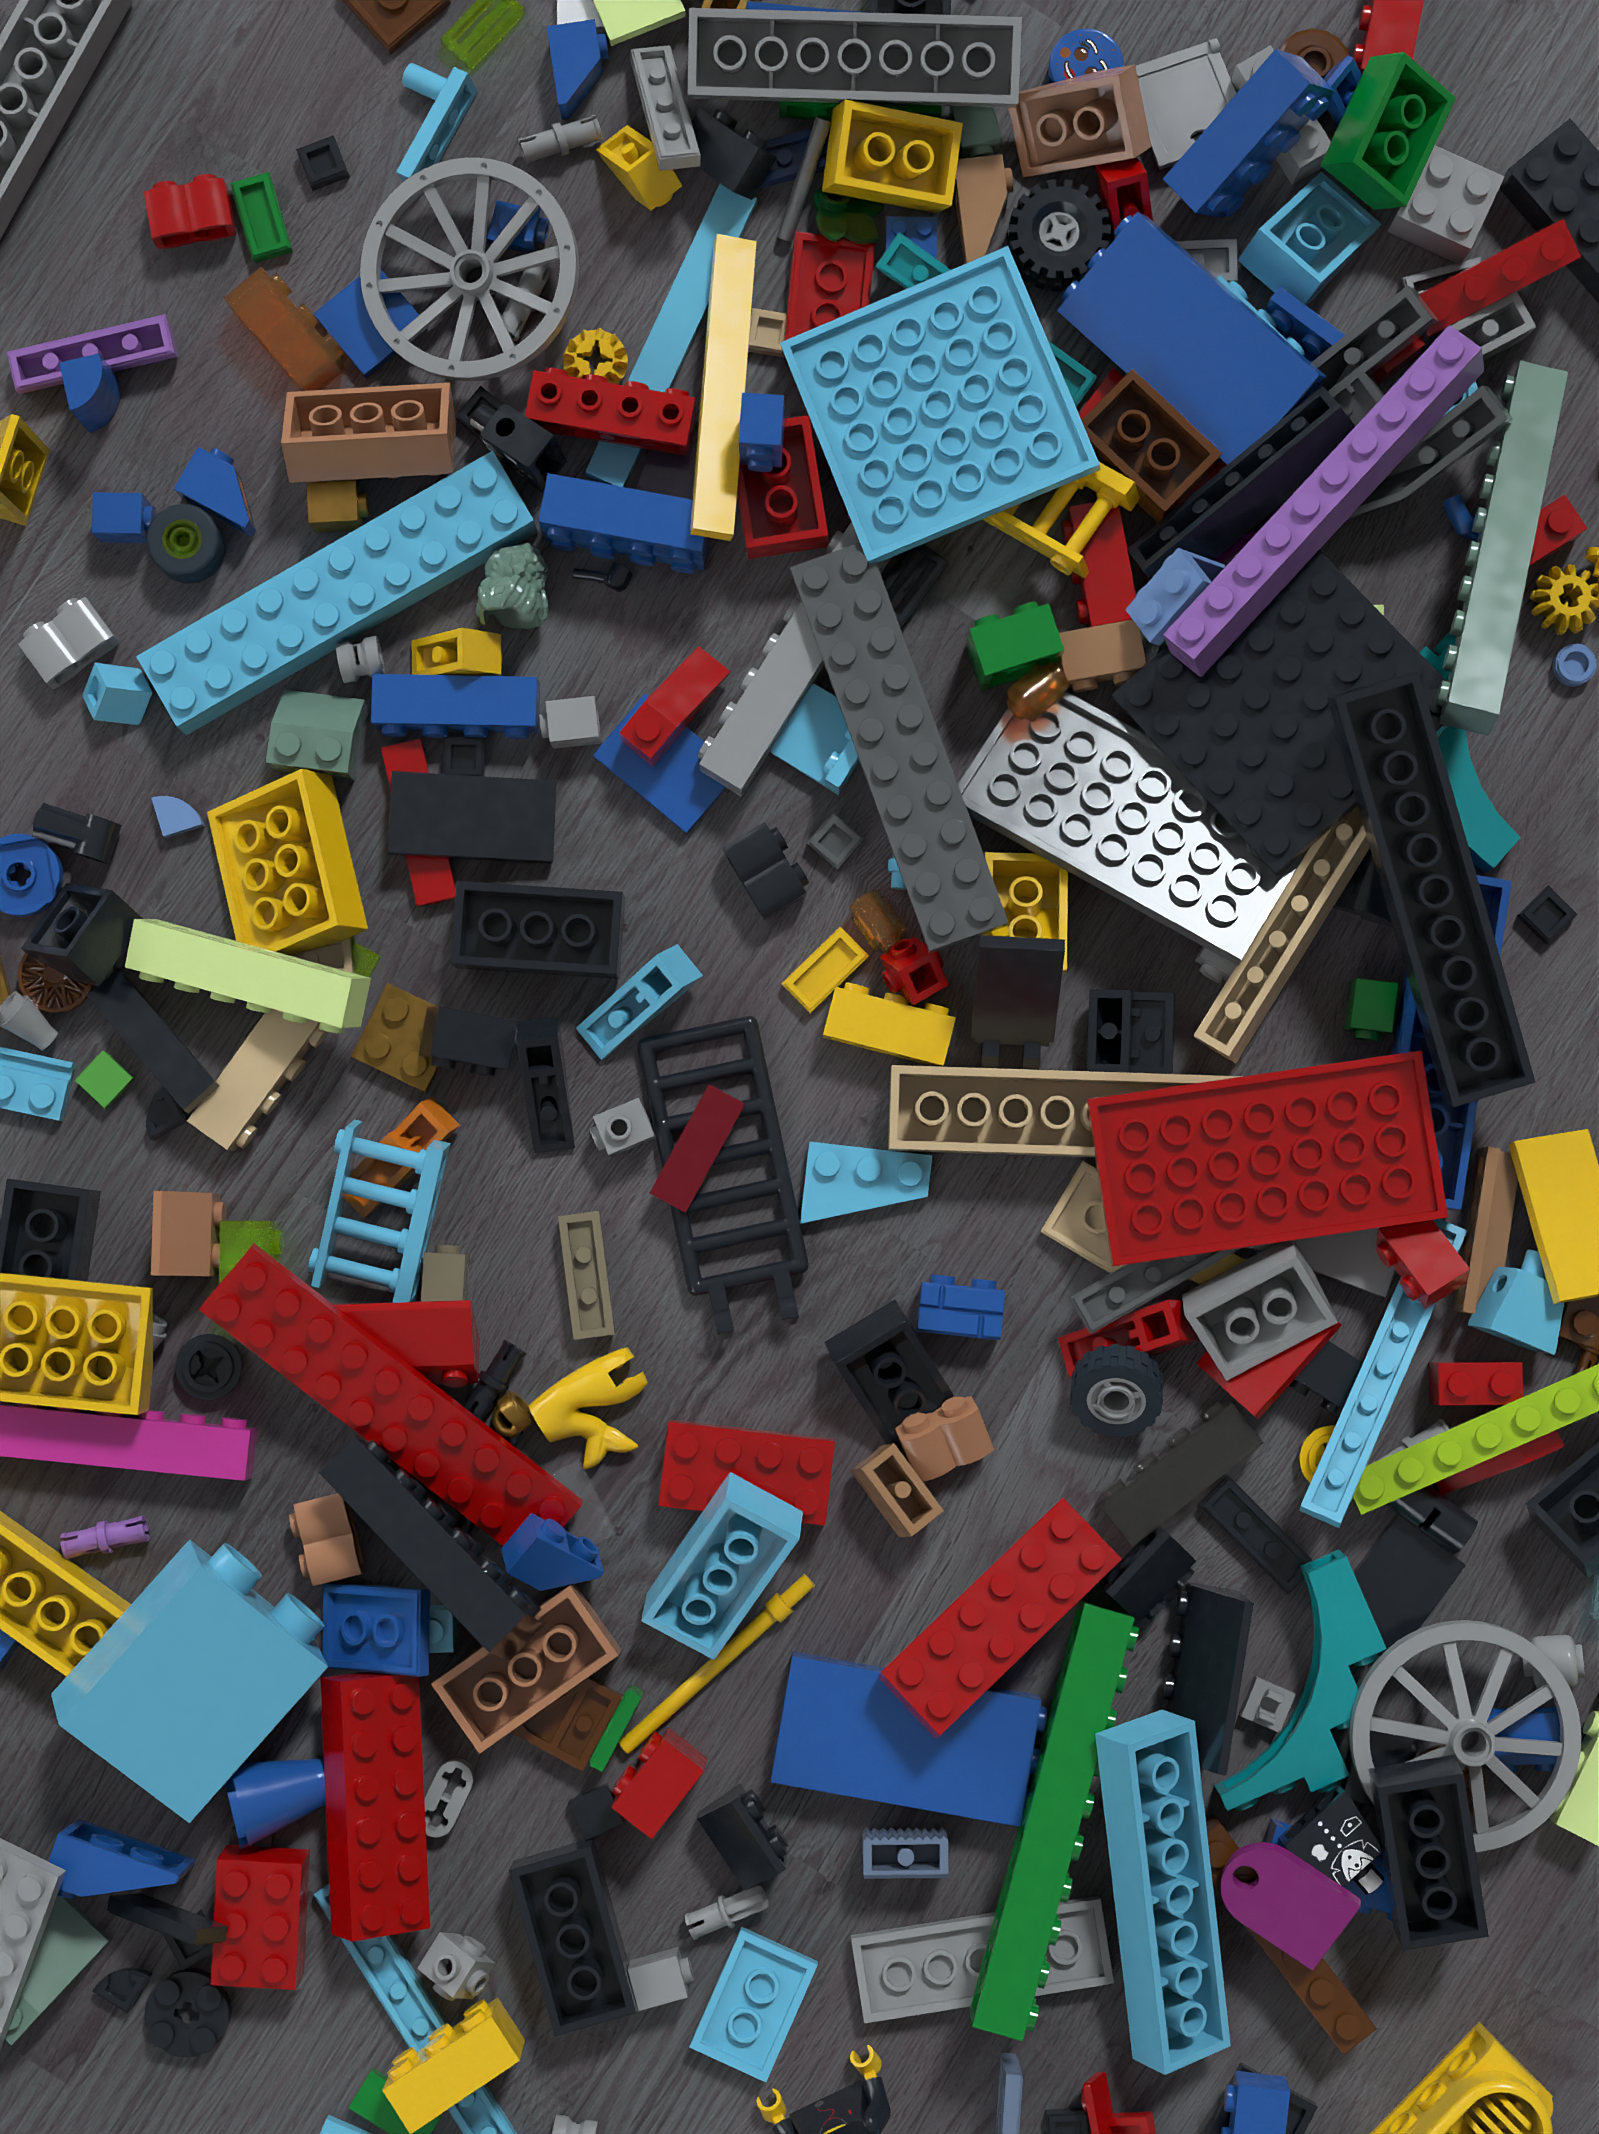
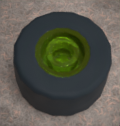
(196, 555)

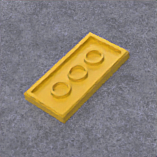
(1562, 1203)

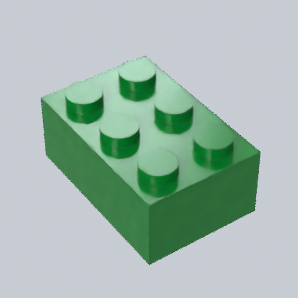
(1388, 131)

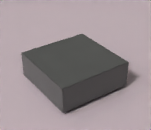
(835, 841)

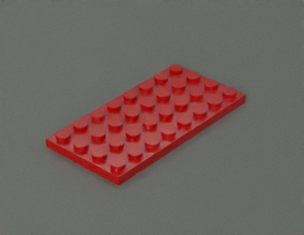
(1267, 1158)

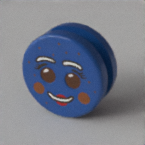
(1083, 53)

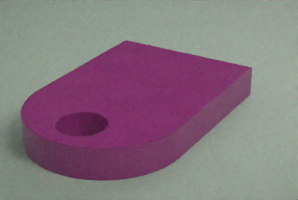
(1288, 1901)

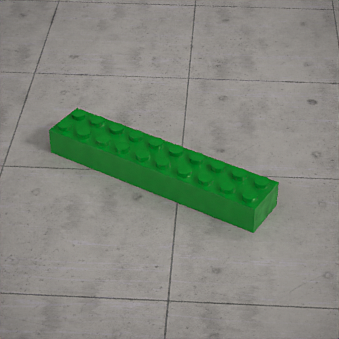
(1049, 1828)

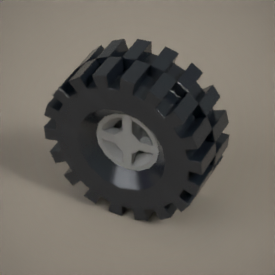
(1058, 215)

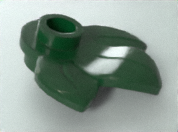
(846, 217)

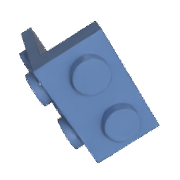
(1171, 592)

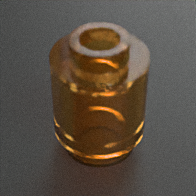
(1037, 691)
(877, 921)

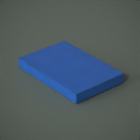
(673, 784)
(376, 1628)

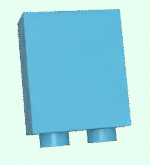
(192, 1677)

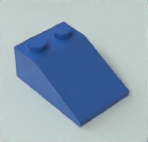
(110, 1862)

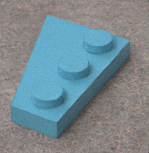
(859, 1179)

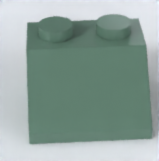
(316, 734)

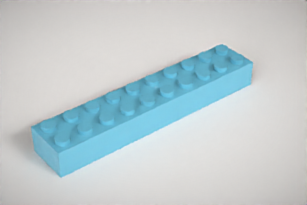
(337, 593)

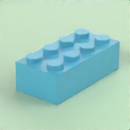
(722, 1566)

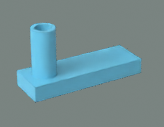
(451, 103)

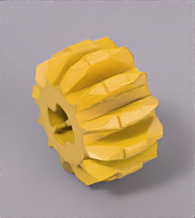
(1563, 615)

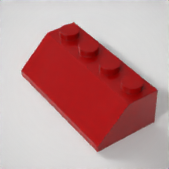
(430, 1336)

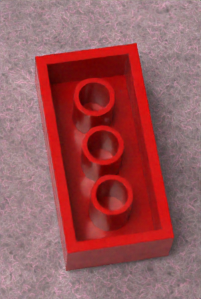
(780, 1463)

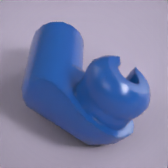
(1460, 517)

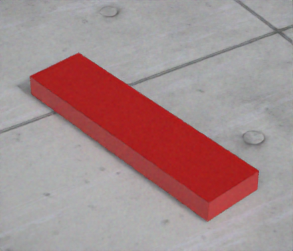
(430, 876)

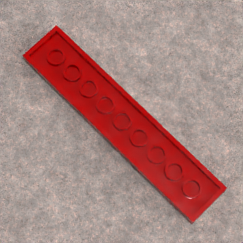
(384, 1398)

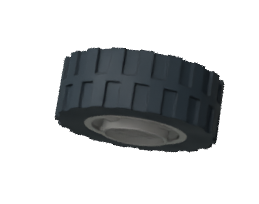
(1117, 1390)

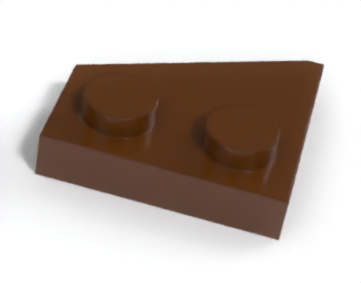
(572, 1722)

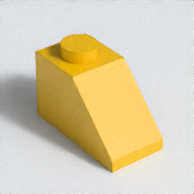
(636, 166)
(457, 653)

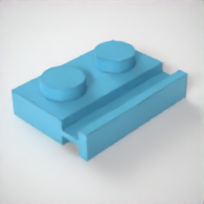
(34, 1083)

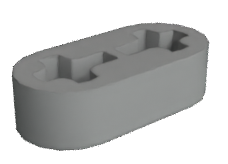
(455, 1801)

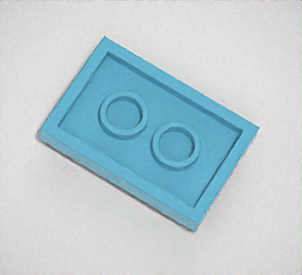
(753, 2004)

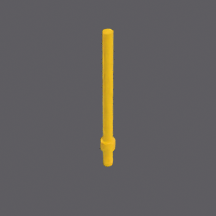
(777, 1608)

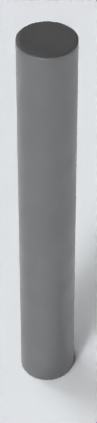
(803, 179)

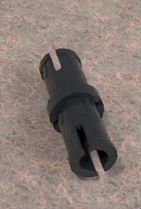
(494, 1380)

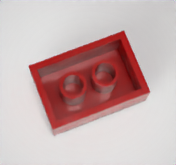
(784, 506)
(264, 1904)

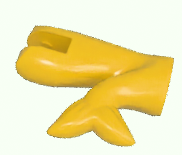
(588, 1386)

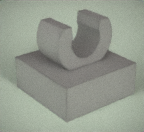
(1267, 1704)

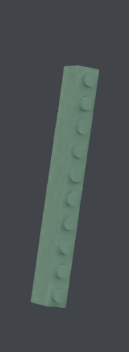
(1502, 551)

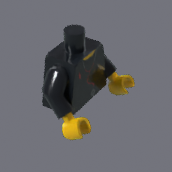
(852, 2110)

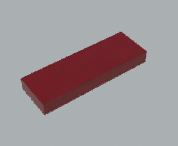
(697, 1148)

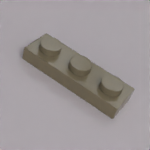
(586, 1275)

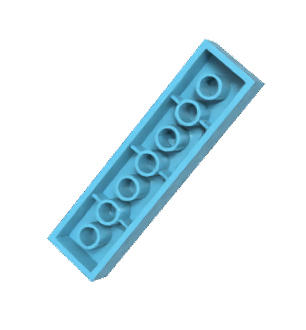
(1163, 1890)

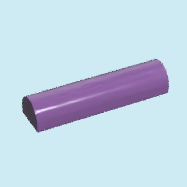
(119, 345)

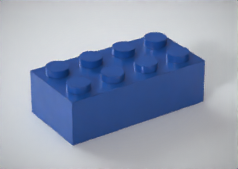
(1249, 135)
(621, 523)

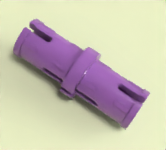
(105, 1537)

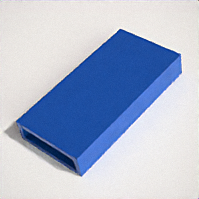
(1188, 337)
(859, 1741)

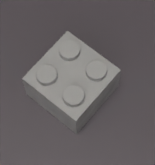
(1447, 205)

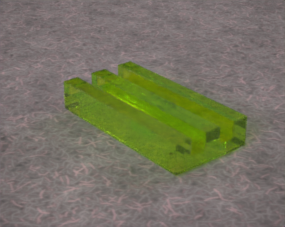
(460, 50)

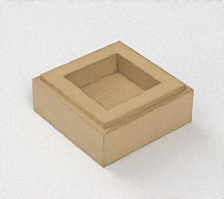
(766, 332)

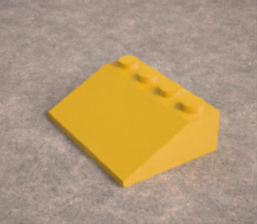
(288, 865)
(75, 1344)

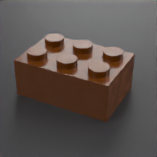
(1150, 444)

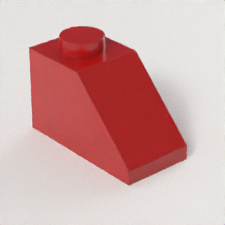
(1123, 190)

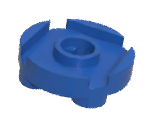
(45, 877)

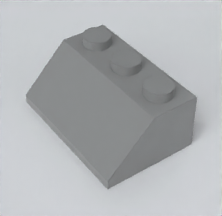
(1258, 1308)

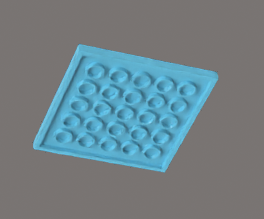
(940, 406)

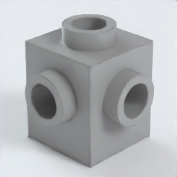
(457, 1966)

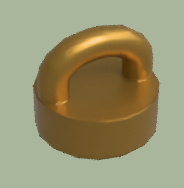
(516, 1411)

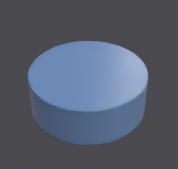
(1574, 665)

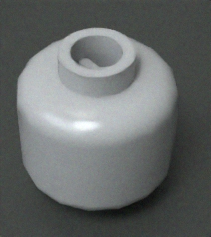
(1564, 1655)

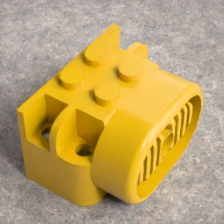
(1474, 2092)

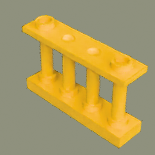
(1111, 490)

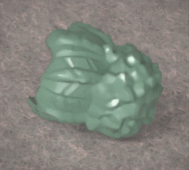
(514, 588)

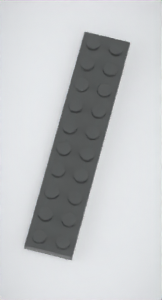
(899, 748)

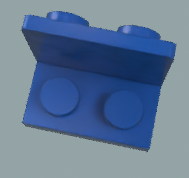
(1302, 324)

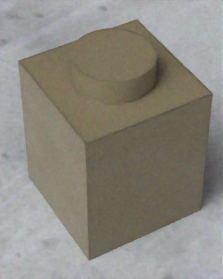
(445, 1274)

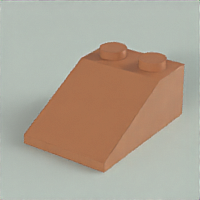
(1080, 122)

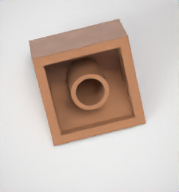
(186, 1233)

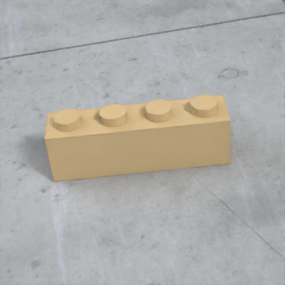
(254, 1078)

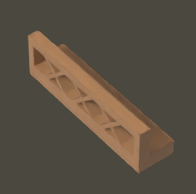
(1487, 1223)

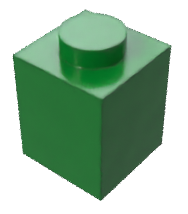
(1370, 1008)

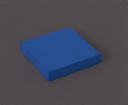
(352, 328)

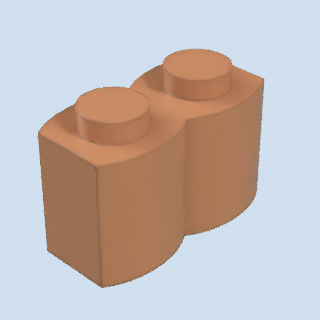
(944, 1438)
(328, 1539)

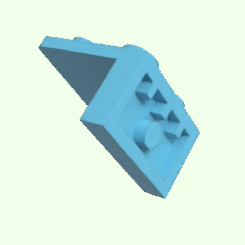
(818, 741)

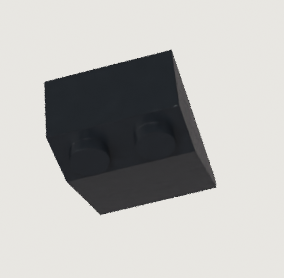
(888, 1369)

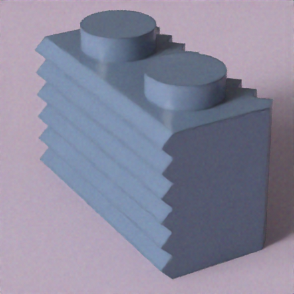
(905, 1853)

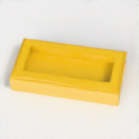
(825, 970)

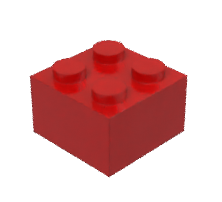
(659, 1782)

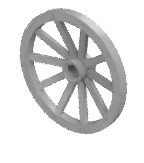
(467, 259)
(1556, 1687)

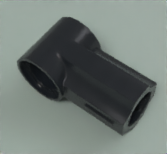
(85, 835)

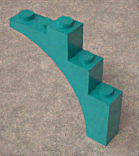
(1485, 830)
(1305, 1746)

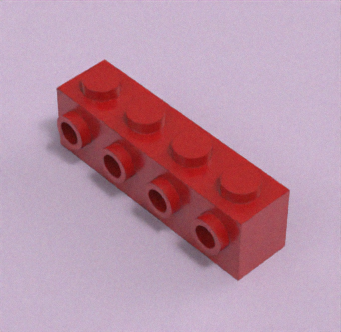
(611, 411)

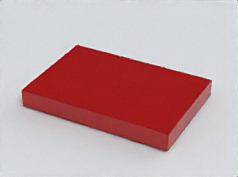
(826, 281)
(1265, 1382)

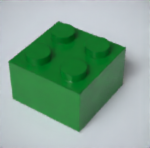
(1013, 645)

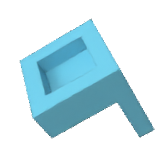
(117, 694)

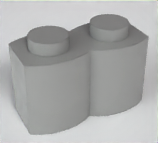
(67, 642)

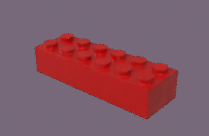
(999, 1618)
(374, 1805)

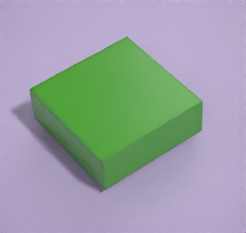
(105, 1079)

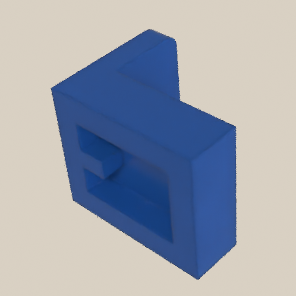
(529, 237)

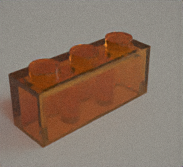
(286, 331)

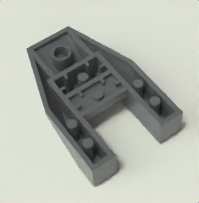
(1348, 381)

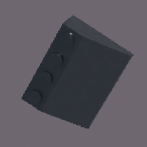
(1209, 1667)

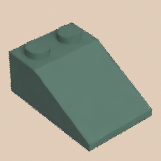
(63, 1952)

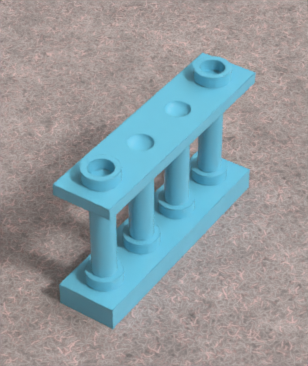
(419, 1203)

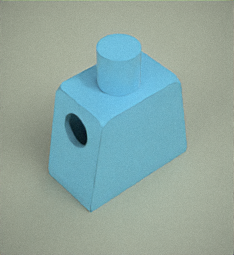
(1520, 1307)

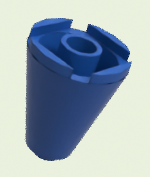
(273, 1795)

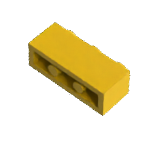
(889, 1025)

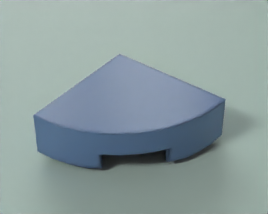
(175, 816)

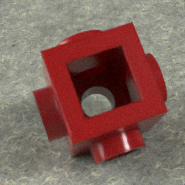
(913, 970)

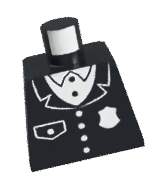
(519, 443)
(1336, 1841)

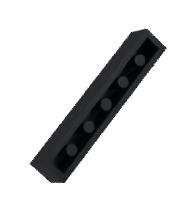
(1248, 485)

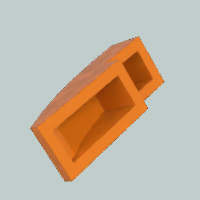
(416, 1132)

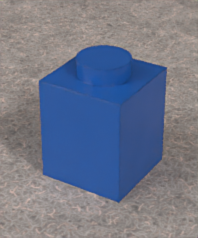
(121, 517)

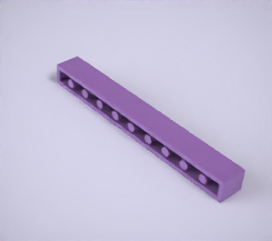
(1325, 500)

